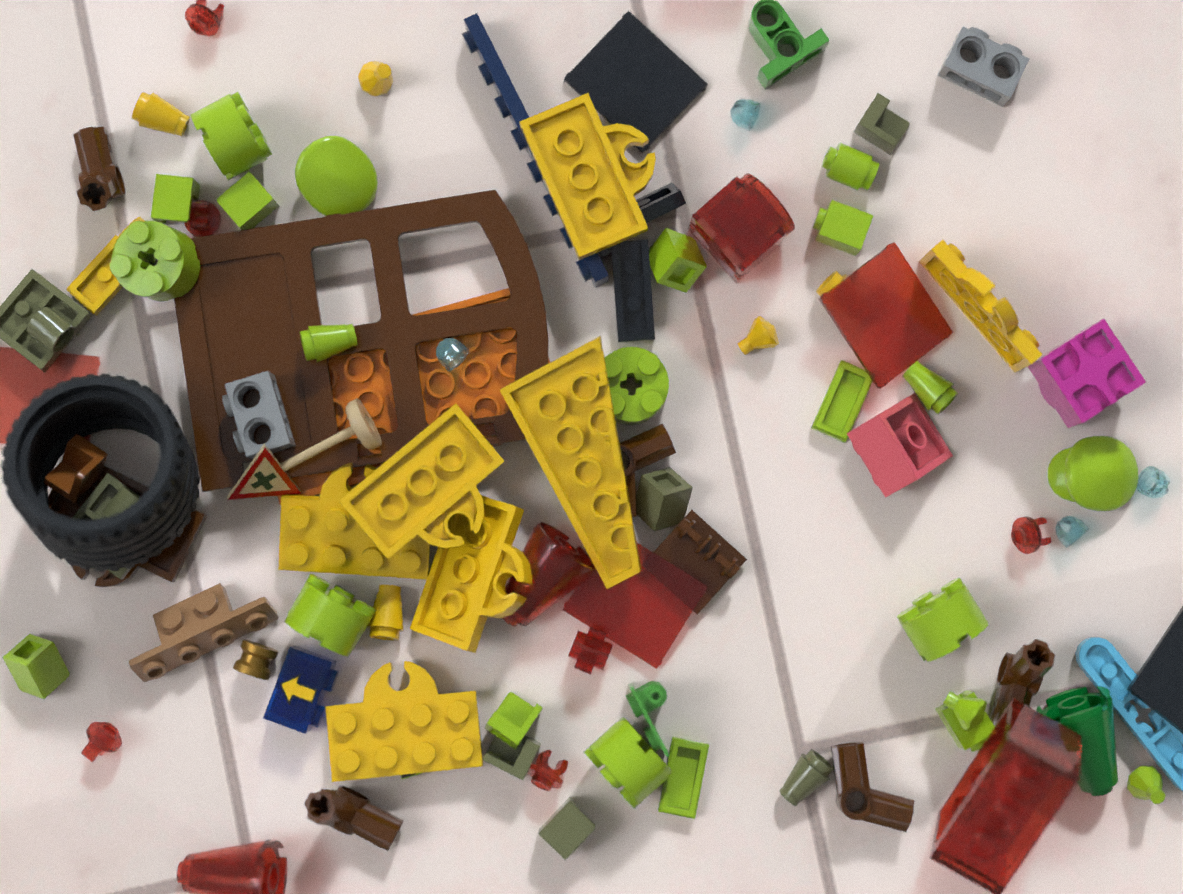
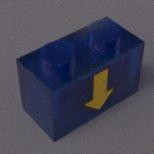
(301, 690)

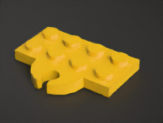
(589, 173)
(973, 296)
(426, 486)
(325, 538)
(470, 579)
(403, 729)

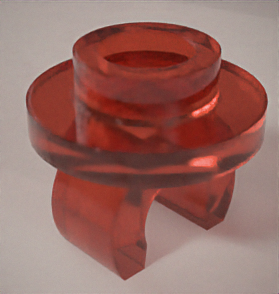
(203, 19)
(204, 219)
(1027, 534)
(103, 738)
(543, 775)

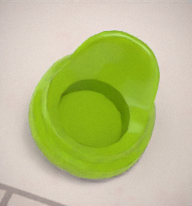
(336, 176)
(1095, 473)

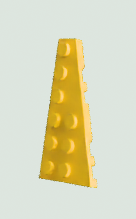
(574, 436)

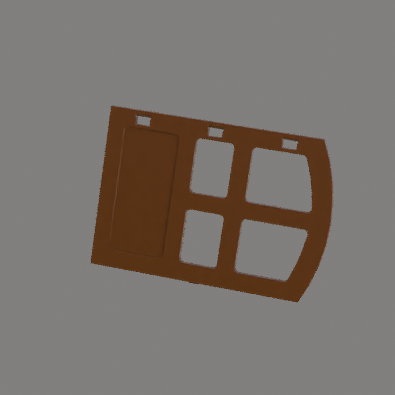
(262, 292)

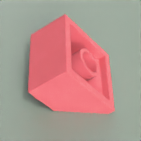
(900, 445)

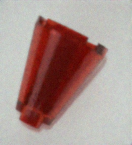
(555, 572)
(235, 870)

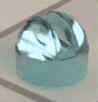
(745, 113)
(451, 353)
(1153, 475)
(1070, 530)

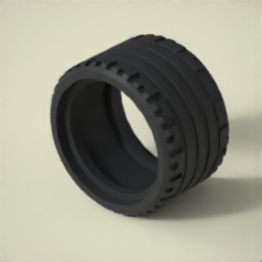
(84, 408)

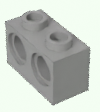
(979, 75)
(268, 412)

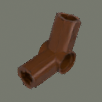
(100, 176)
(643, 451)
(1021, 676)
(878, 806)
(352, 813)

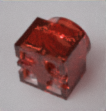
(741, 225)

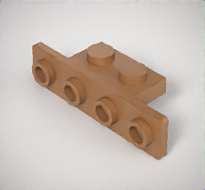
(198, 628)

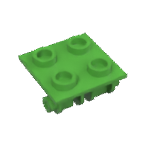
(644, 701)

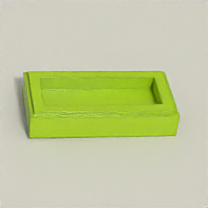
(842, 401)
(683, 787)

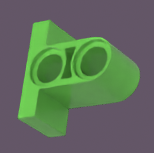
(782, 33)

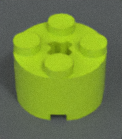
(231, 135)
(136, 255)
(647, 371)
(329, 615)
(942, 620)
(628, 762)

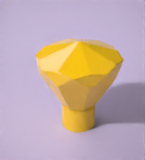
(375, 78)
(761, 335)

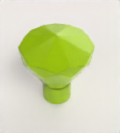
(967, 710)
(1146, 784)

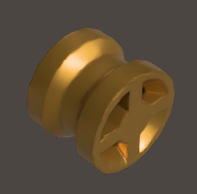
(255, 659)

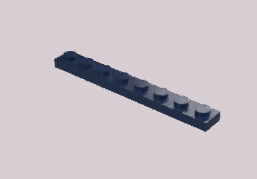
(511, 105)

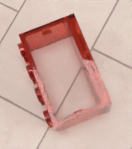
(1007, 797)

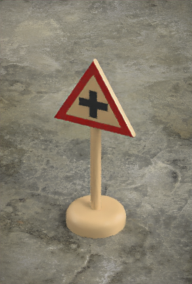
(269, 477)

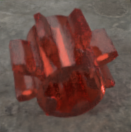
(590, 650)

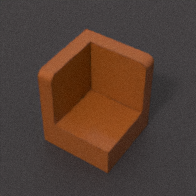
(78, 470)

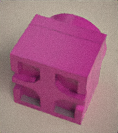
(1086, 374)

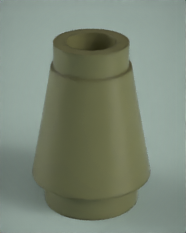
(806, 777)

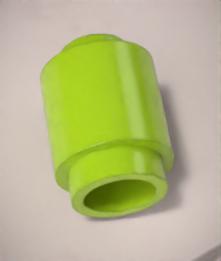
(850, 167)

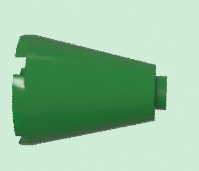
(1093, 719)

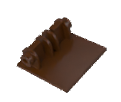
(702, 554)

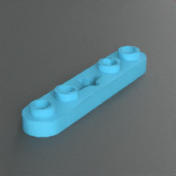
(1109, 670)

